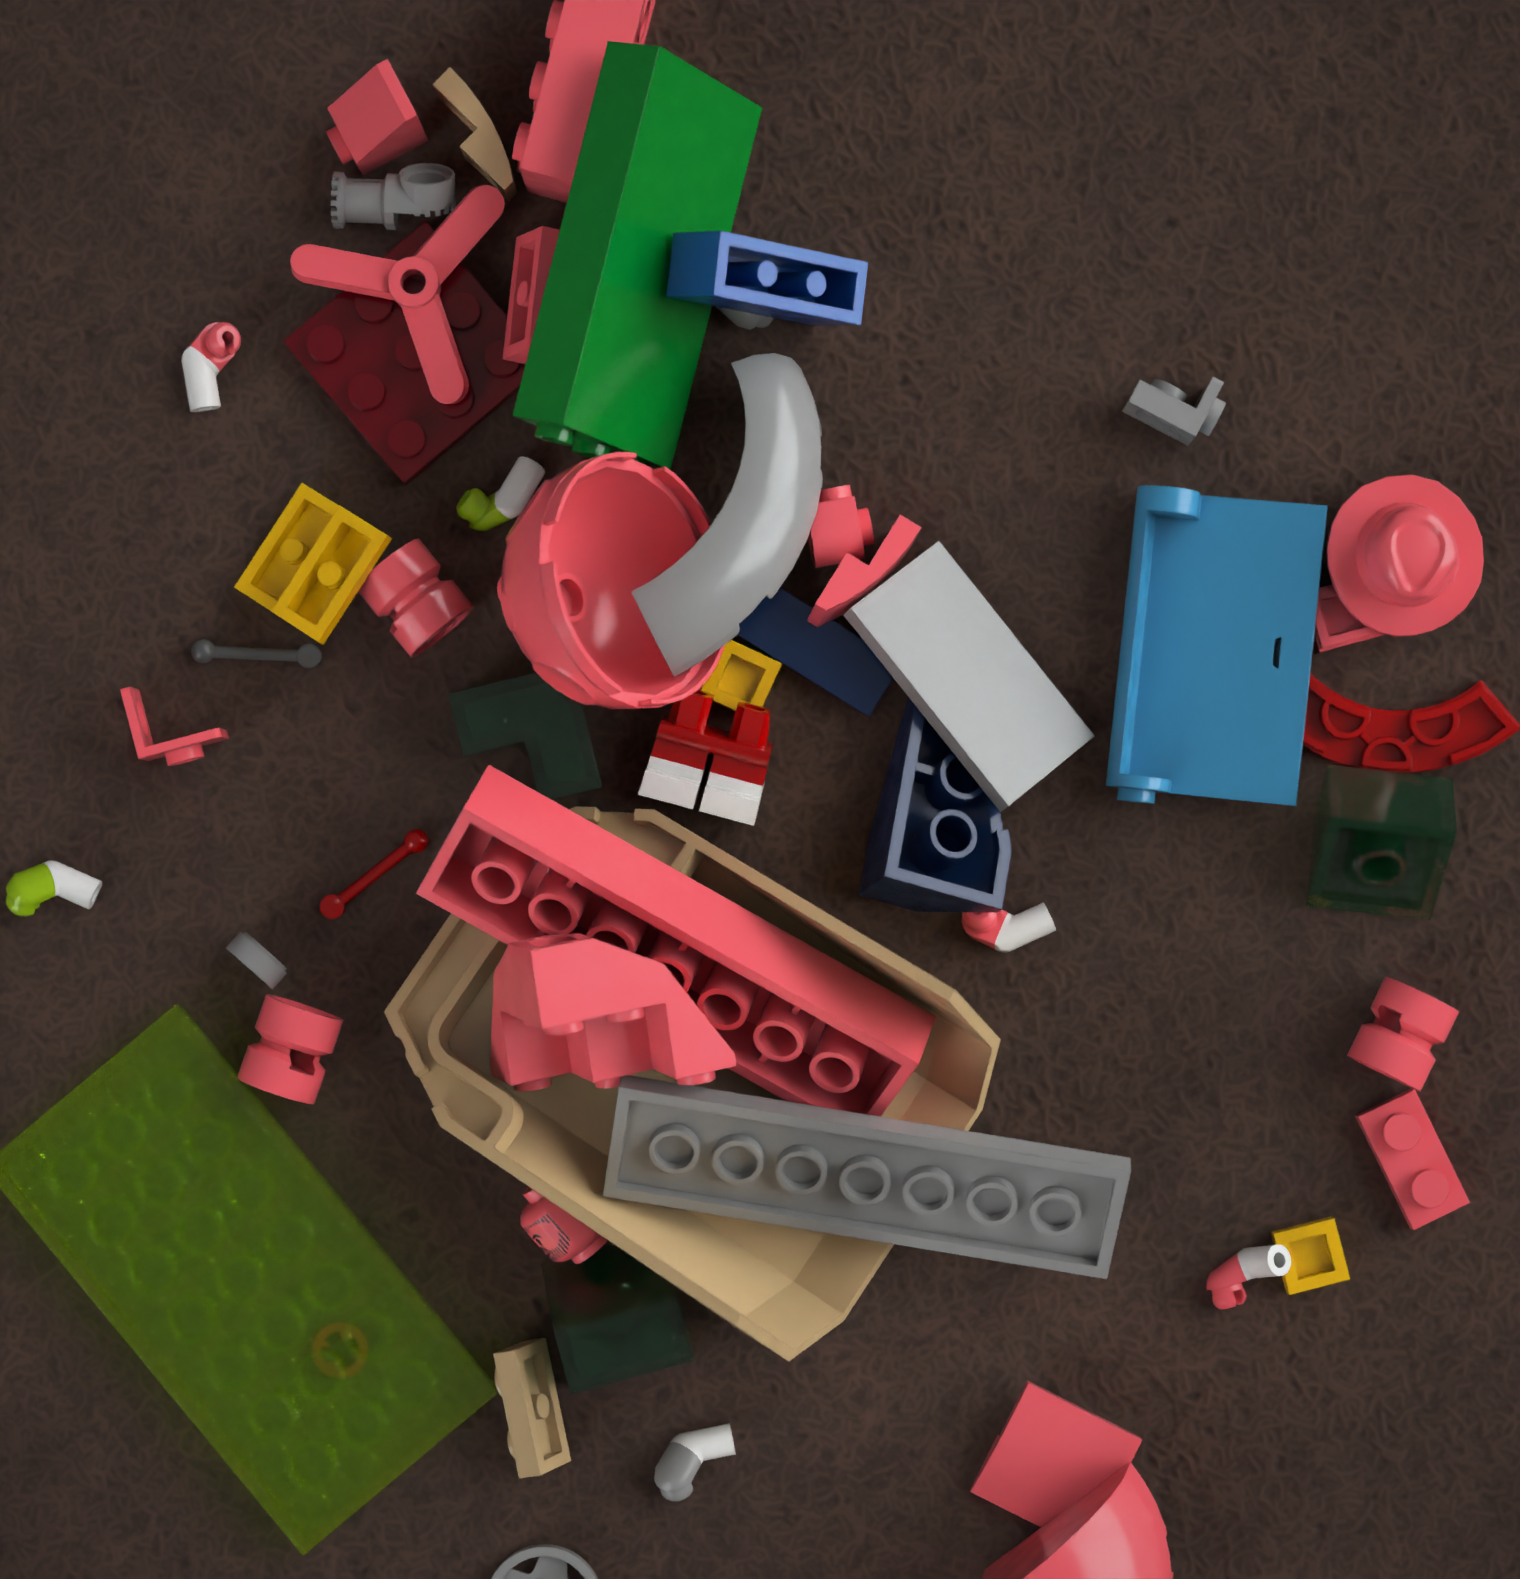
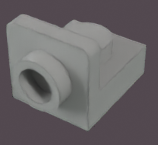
(1164, 409)

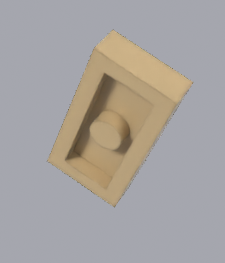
(531, 1408)

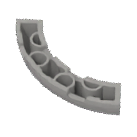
(759, 529)

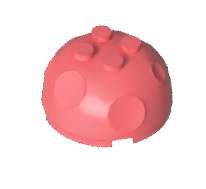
(572, 574)

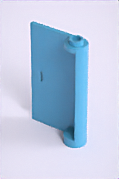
(1200, 628)

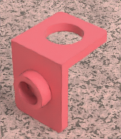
(177, 750)

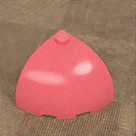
(1101, 1536)

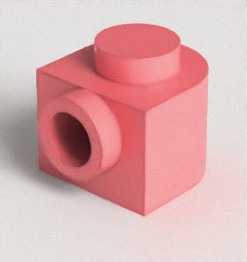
(839, 528)

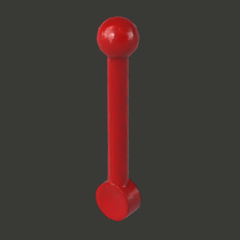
(334, 905)

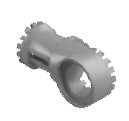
(412, 191)

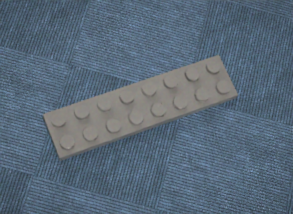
(866, 1176)

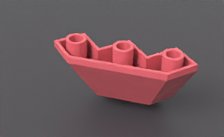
(595, 1014)

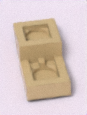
(483, 147)

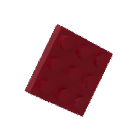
(373, 373)

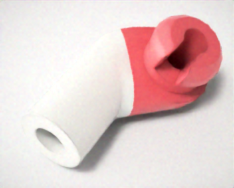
(203, 362)
(1008, 931)
(1245, 1265)

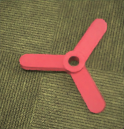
(422, 310)

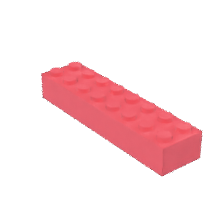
(782, 1006)

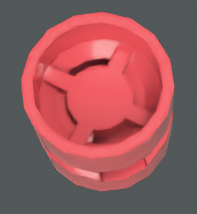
(415, 598)
(1403, 1033)
(290, 1049)

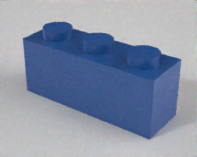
(766, 278)

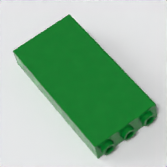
(608, 345)

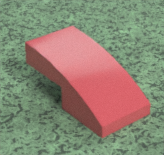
(856, 579)

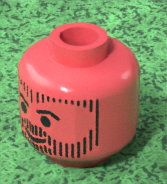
(557, 1231)

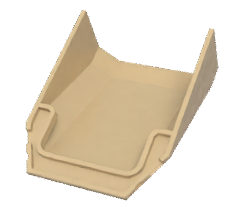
(759, 1276)

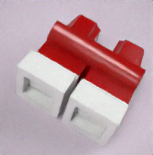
(737, 765)

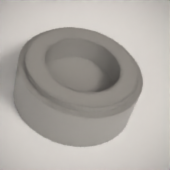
(257, 959)

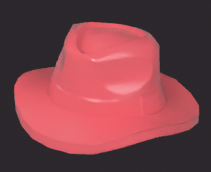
(1404, 555)

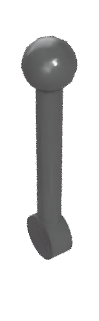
(307, 655)

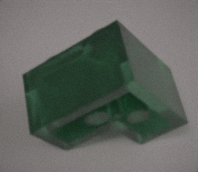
(532, 715)

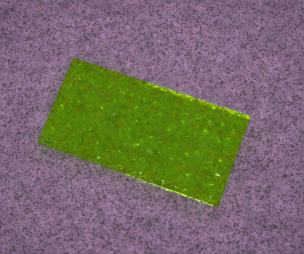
(241, 1279)

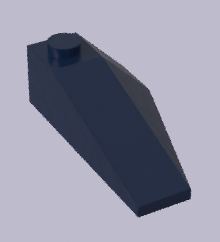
(934, 831)

